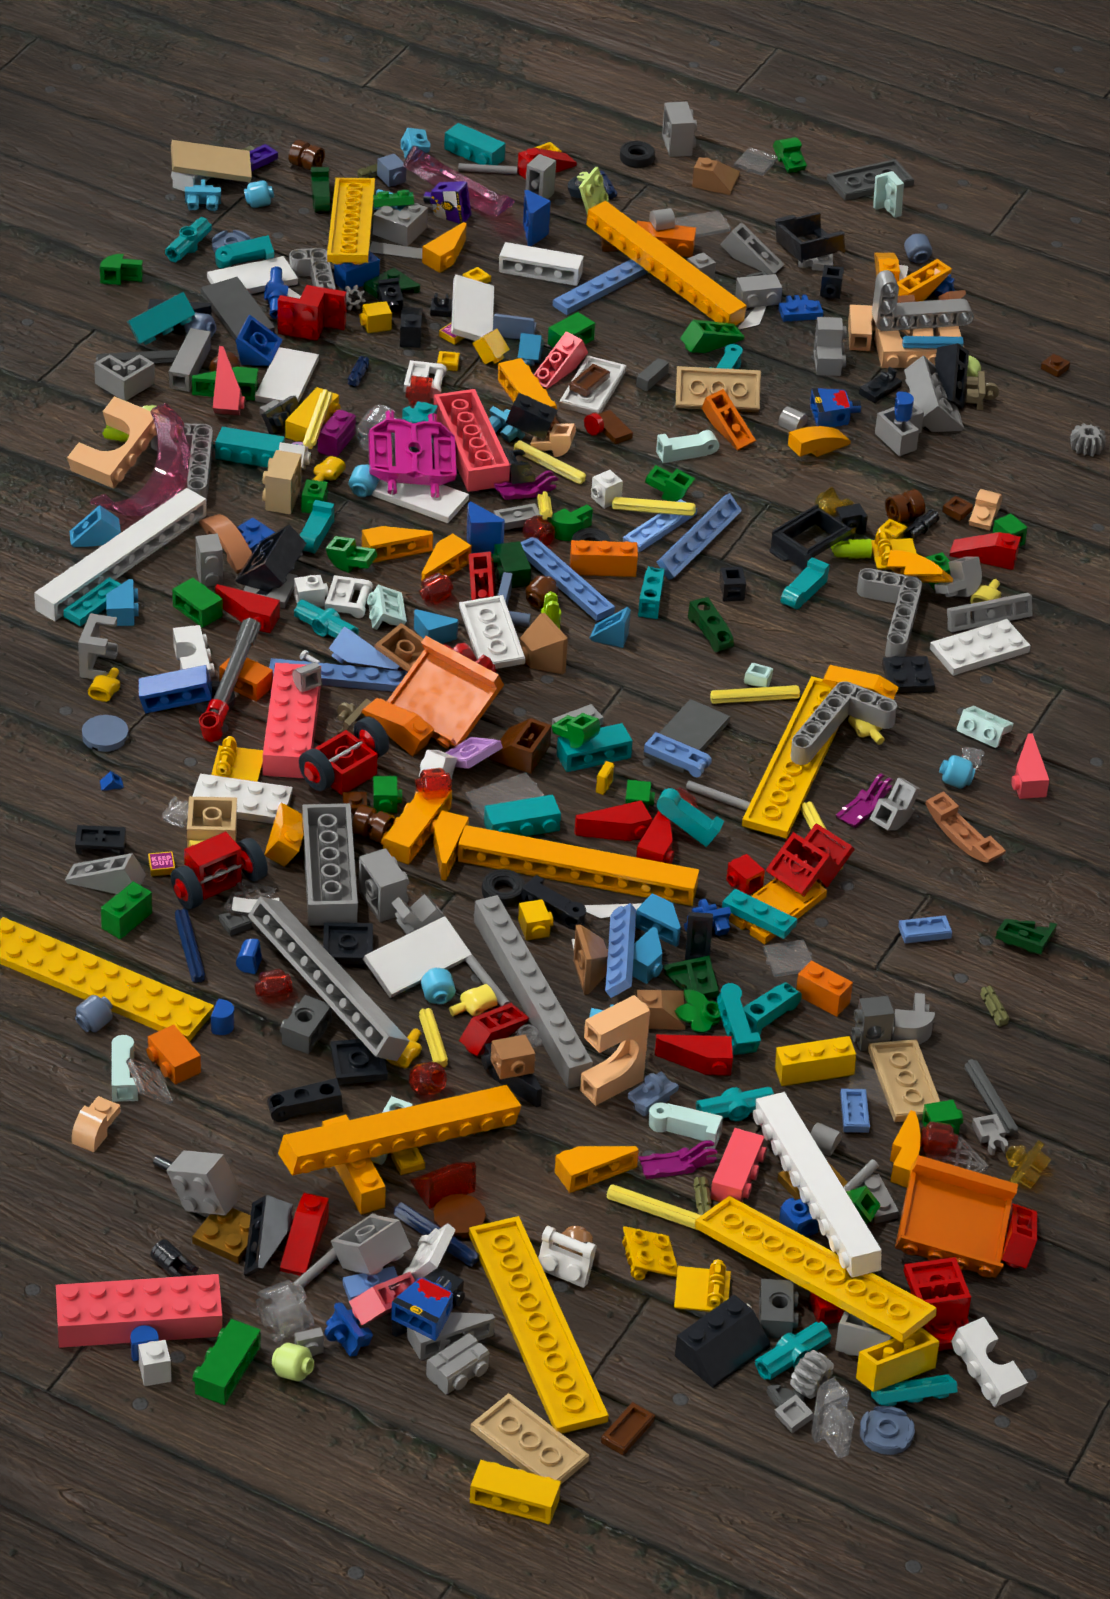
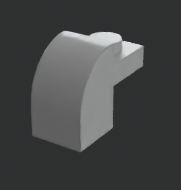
(966, 578)
(897, 808)
(418, 915)
(913, 1023)

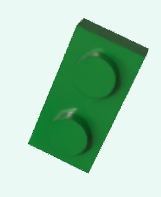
(402, 197)

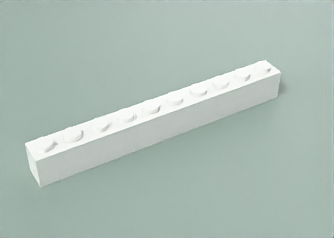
(121, 552)
(818, 1185)

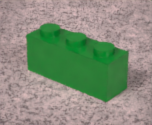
(227, 1361)

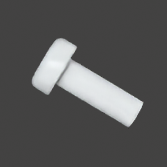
(304, 655)

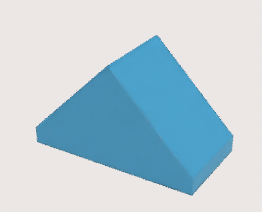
(435, 626)
(613, 629)

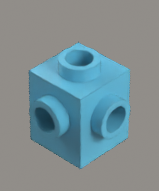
(414, 137)

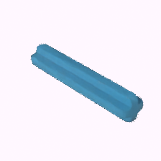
(930, 342)

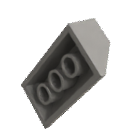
(931, 398)

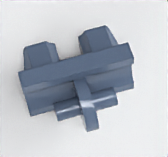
(654, 1090)

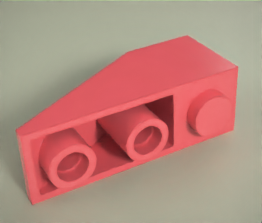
(561, 360)

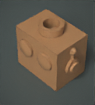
(512, 1056)

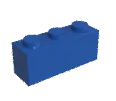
(175, 689)

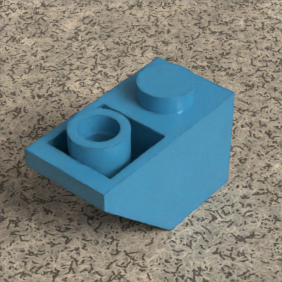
(121, 603)

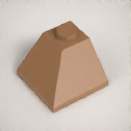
(714, 176)
(401, 646)
(545, 646)
(589, 958)
(662, 1008)

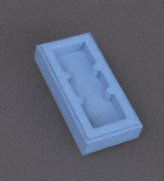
(925, 929)
(854, 1110)
(359, 1283)

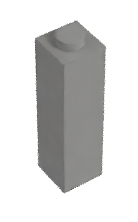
(189, 359)

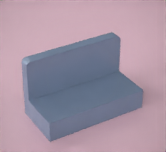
(513, 326)

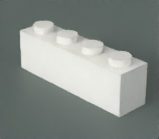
(541, 264)

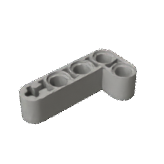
(312, 263)

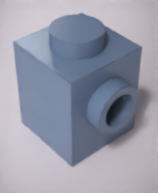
(391, 170)

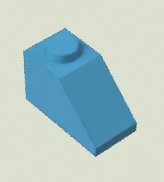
(530, 348)
(95, 529)
(659, 914)
(647, 956)

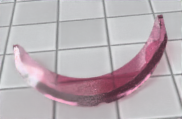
(436, 172)
(169, 471)

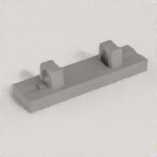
(989, 612)

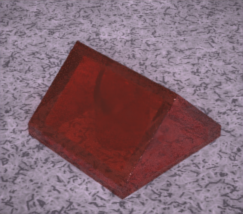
(448, 1180)

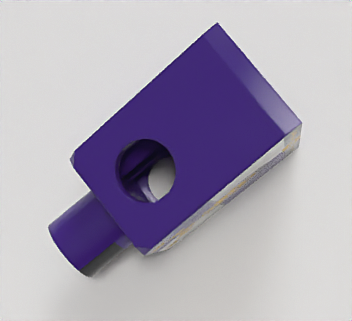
(450, 201)

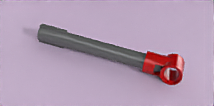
(216, 712)

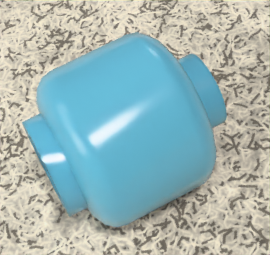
(259, 194)
(362, 482)
(957, 771)
(438, 986)

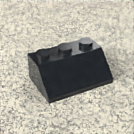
(272, 560)
(722, 1341)

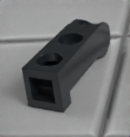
(562, 909)
(306, 1100)

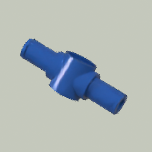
(274, 289)

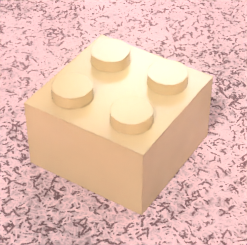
(282, 482)
(211, 817)

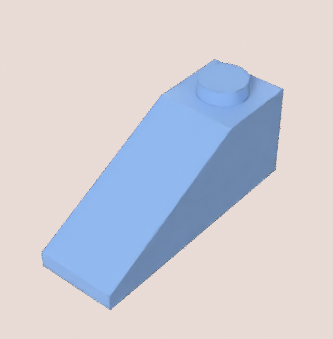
(355, 650)

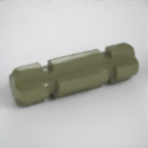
(371, 171)
(994, 1006)
(702, 1195)

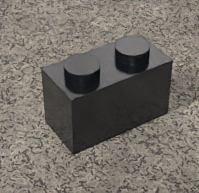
(531, 416)

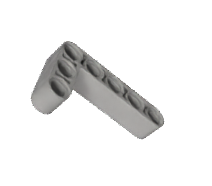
(914, 315)
(200, 440)
(897, 589)
(841, 701)

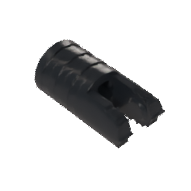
(171, 1258)

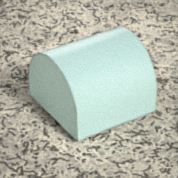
(758, 675)

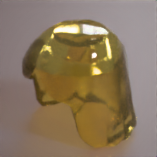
(829, 501)

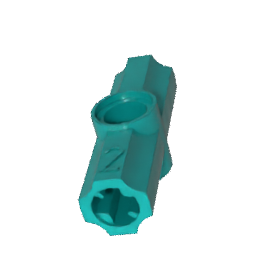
(188, 239)
(322, 621)
(733, 1103)
(792, 1349)

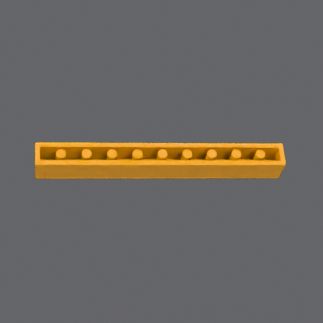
(665, 264)
(578, 865)
(398, 1130)

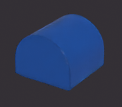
(903, 406)
(249, 956)
(222, 1018)
(141, 1335)

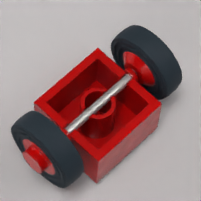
(346, 758)
(216, 867)

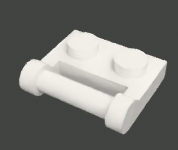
(423, 369)
(341, 594)
(430, 1251)
(563, 1262)

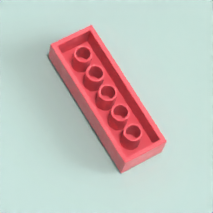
(477, 448)
(289, 724)
(112, 1309)

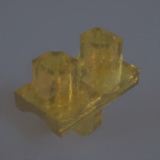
(1035, 1157)

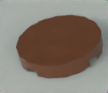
(460, 1212)

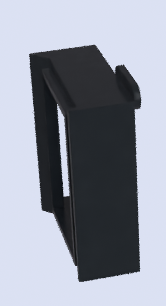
(792, 227)
(788, 549)

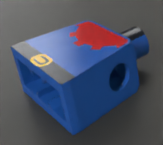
(832, 407)
(424, 1306)

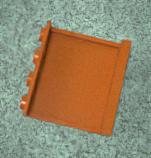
(447, 692)
(955, 1215)

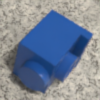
(795, 1215)

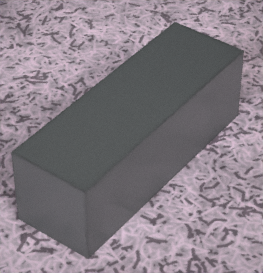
(652, 374)

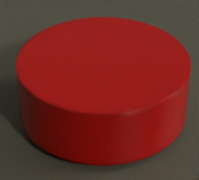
(594, 424)

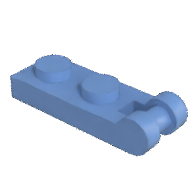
(678, 754)

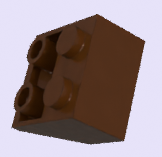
(524, 745)

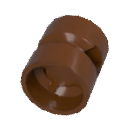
(306, 155)
(905, 506)
(370, 823)

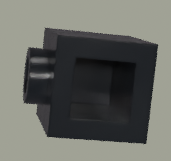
(832, 281)

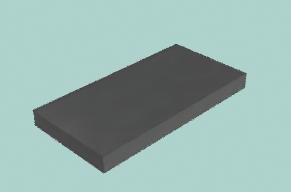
(861, 180)
(234, 304)
(693, 726)

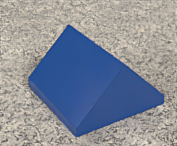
(535, 217)
(256, 343)
(483, 529)

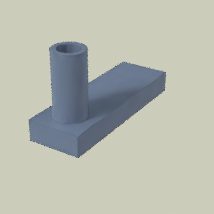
(518, 618)

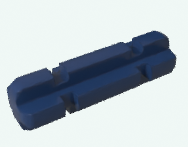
(609, 188)
(358, 371)

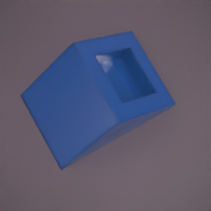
(111, 781)

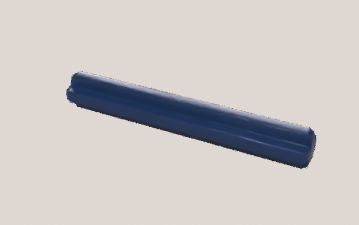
(189, 945)
(425, 1227)

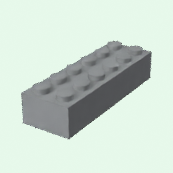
(329, 864)

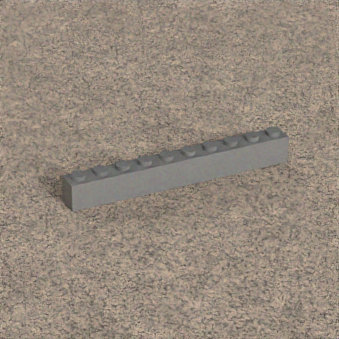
(329, 979)
(532, 990)

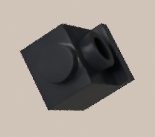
(390, 291)
(852, 516)
(732, 583)

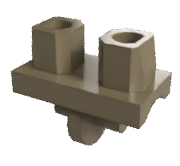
(977, 390)
(350, 715)

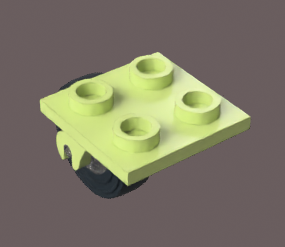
(589, 188)

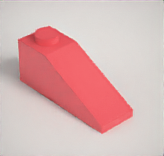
(227, 393)
(1030, 775)
(378, 1299)

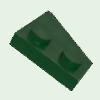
(404, 282)
(1025, 934)
(694, 975)

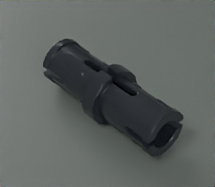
(921, 525)

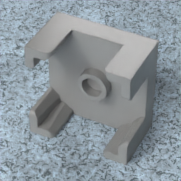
(93, 646)

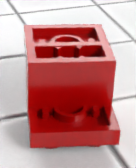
(312, 312)
(810, 859)
(944, 1287)

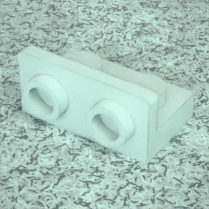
(888, 193)
(386, 606)
(983, 726)

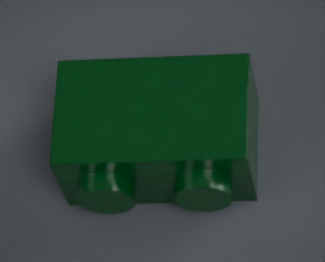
(512, 559)

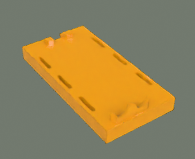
(784, 899)

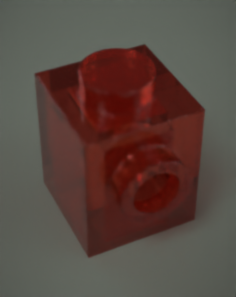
(419, 390)

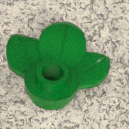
(698, 1011)

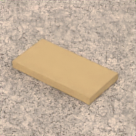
(211, 161)
(697, 383)
(903, 1077)
(529, 1440)

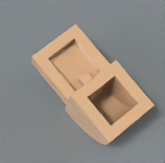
(557, 439)
(985, 509)
(92, 1123)

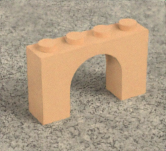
(862, 325)
(895, 356)
(111, 466)
(625, 1068)

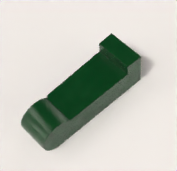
(320, 189)
(711, 624)

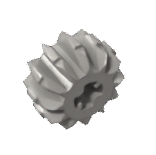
(1087, 439)
(811, 1373)

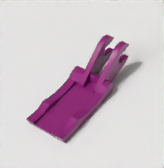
(528, 489)
(865, 802)
(678, 1162)

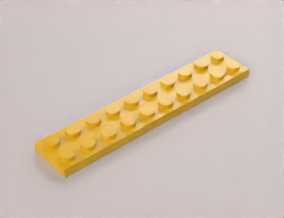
(351, 221)
(784, 782)
(89, 975)
(815, 1268)
(538, 1325)

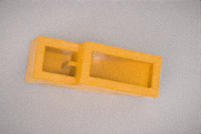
(816, 440)
(917, 566)
(905, 1150)

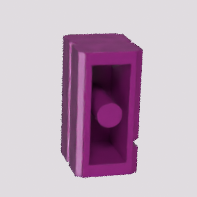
(336, 433)

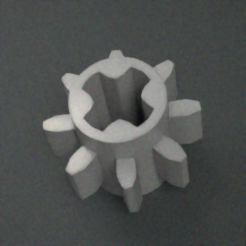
(357, 294)

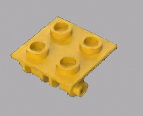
(882, 545)
(237, 762)
(648, 1252)
(702, 1288)

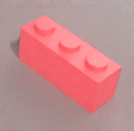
(738, 1166)

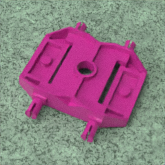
(411, 466)

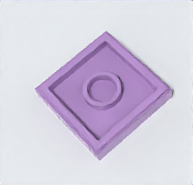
(474, 750)

